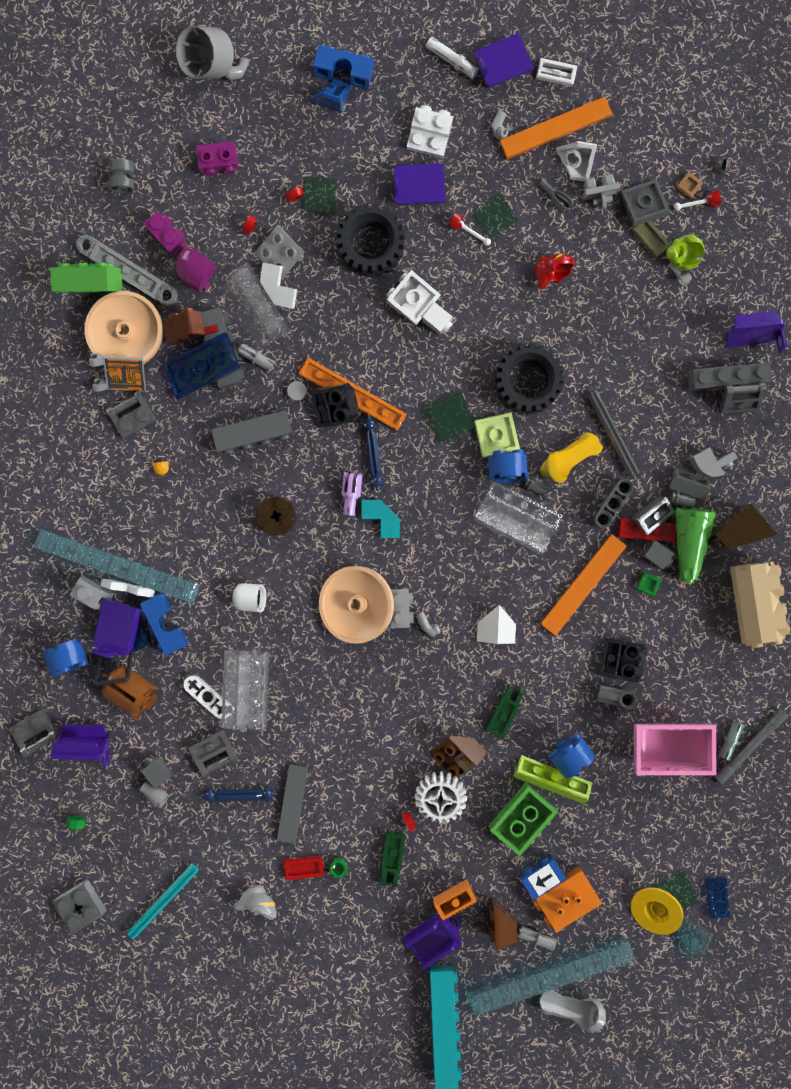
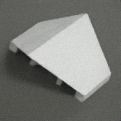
(578, 159)
(496, 628)

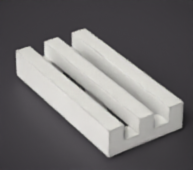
(554, 79)

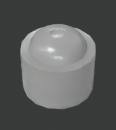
(204, 52)

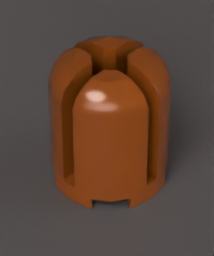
(131, 695)

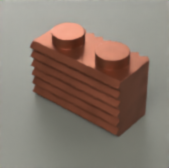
(183, 326)

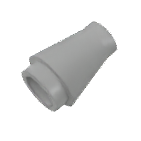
(156, 796)

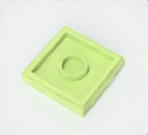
(496, 434)

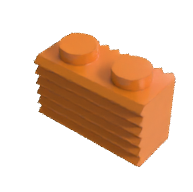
(454, 899)

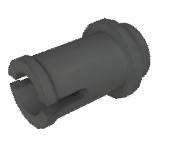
(535, 486)
(681, 499)

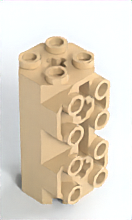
(758, 604)

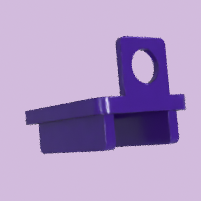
(503, 60)
(419, 184)
(757, 329)
(116, 629)
(82, 743)
(433, 939)

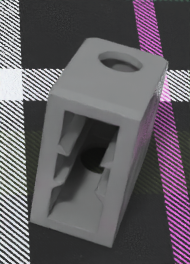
(90, 592)

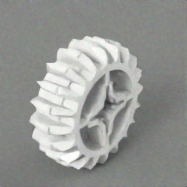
(432, 797)

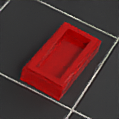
(303, 867)

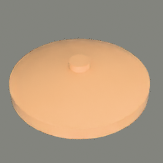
(124, 326)
(356, 604)

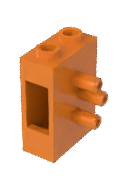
(568, 900)

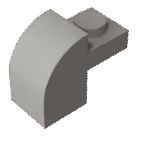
(707, 464)

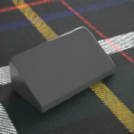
(690, 484)
(653, 514)

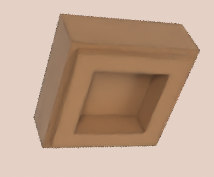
(689, 185)

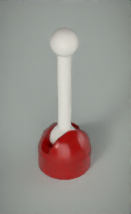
(713, 199)
(457, 223)

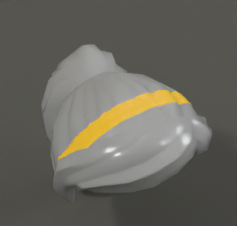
(257, 901)

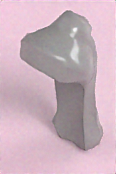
(586, 1013)

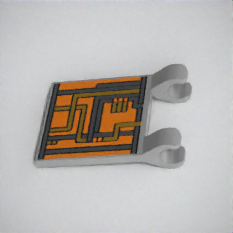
(120, 373)

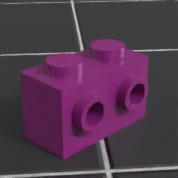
(217, 158)
(165, 234)

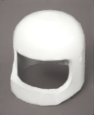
(246, 595)

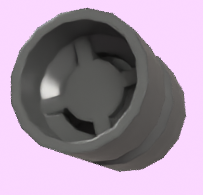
(121, 176)

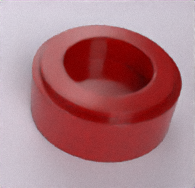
(294, 194)
(249, 225)
(408, 821)

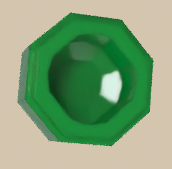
(75, 822)
(338, 868)

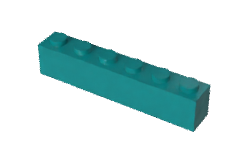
(444, 1027)

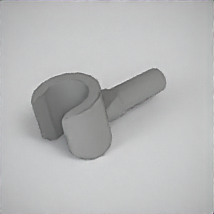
(684, 278)

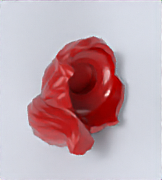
(553, 269)

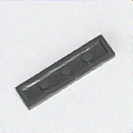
(292, 803)

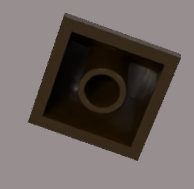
(740, 528)

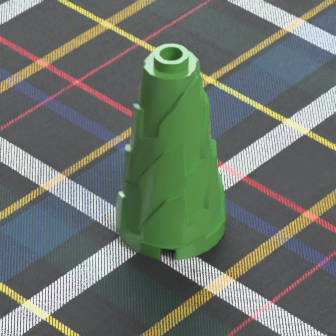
(693, 533)

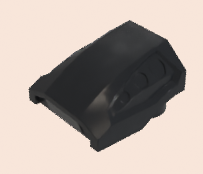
(335, 405)
(623, 660)

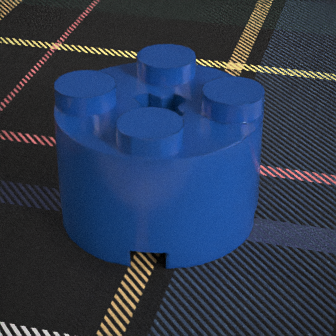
(508, 466)
(65, 657)
(571, 756)

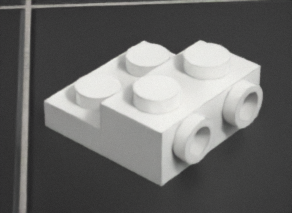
(430, 131)
(412, 297)

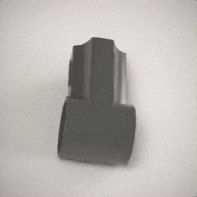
(614, 696)

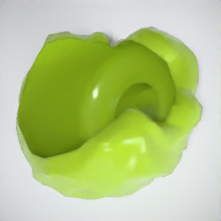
(686, 252)

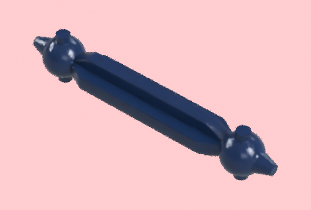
(373, 453)
(238, 795)

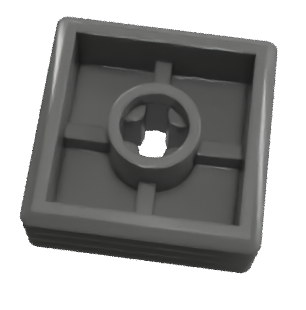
(83, 895)

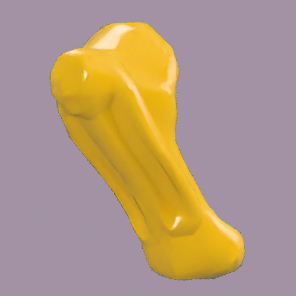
(561, 462)

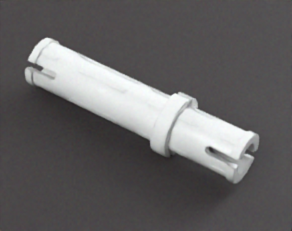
(459, 62)

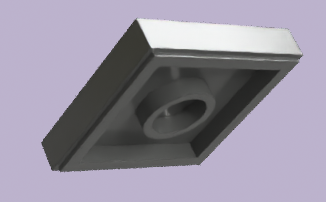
(644, 202)

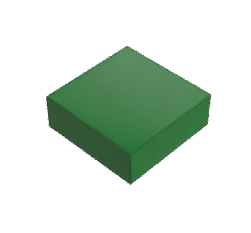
(648, 584)

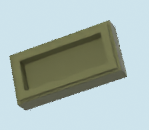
(651, 238)

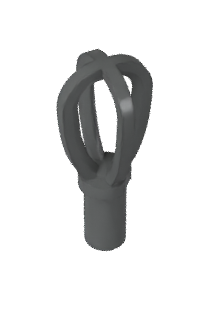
(552, 192)

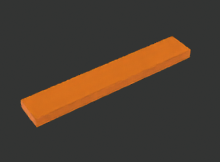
(555, 128)
(366, 401)
(583, 584)

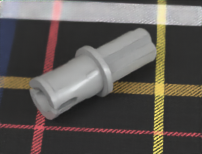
(256, 357)
(537, 938)

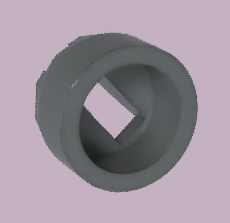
(718, 164)

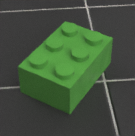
(86, 277)
(522, 819)

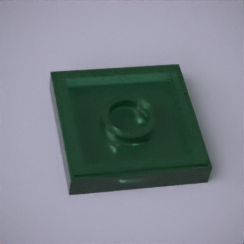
(450, 417)

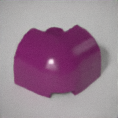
(194, 269)

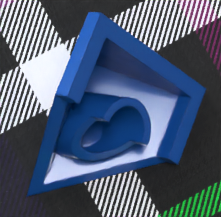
(332, 96)

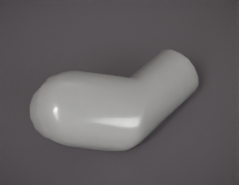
(238, 71)
(497, 127)
(425, 625)

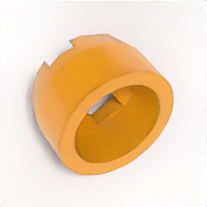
(161, 467)

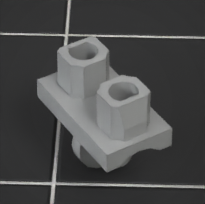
(601, 193)

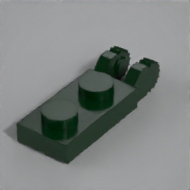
(505, 712)
(392, 856)

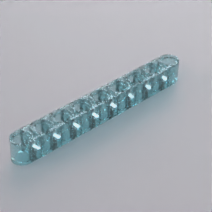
(116, 565)
(550, 976)

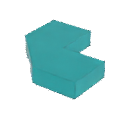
(378, 510)

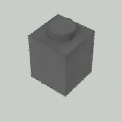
(658, 555)
(156, 771)

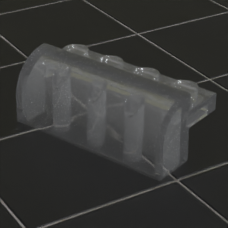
(517, 517)
(245, 689)

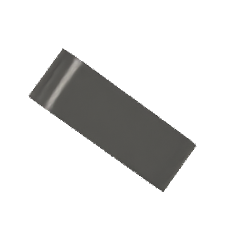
(620, 499)

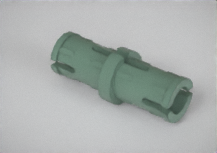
(731, 740)

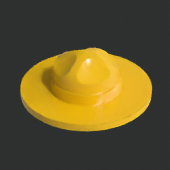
(657, 911)

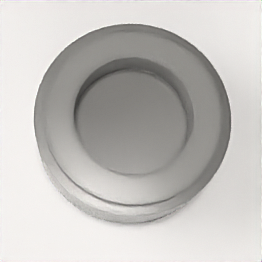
(297, 391)

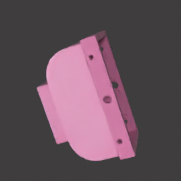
(675, 749)

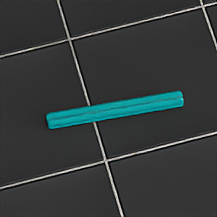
(162, 901)

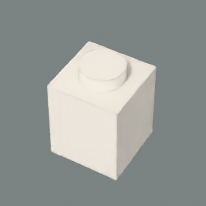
(437, 319)

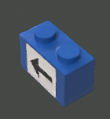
(542, 876)

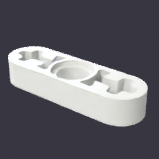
(192, 692)

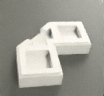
(278, 294)
(123, 586)

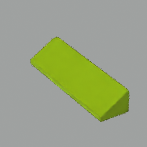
(552, 780)

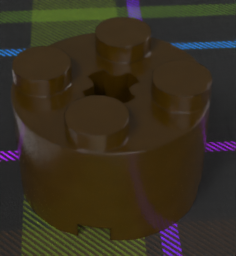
(266, 512)

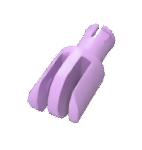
(351, 491)

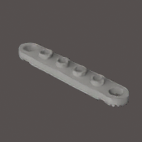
(130, 271)

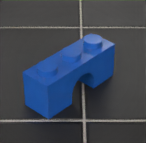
(330, 60)
(154, 611)

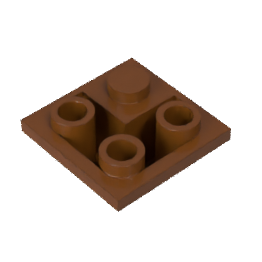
(458, 755)
(503, 927)

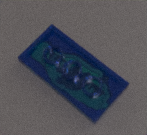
(201, 366)

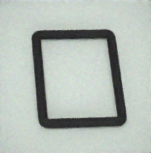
(114, 680)

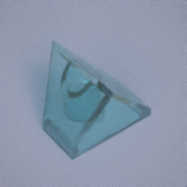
(692, 938)

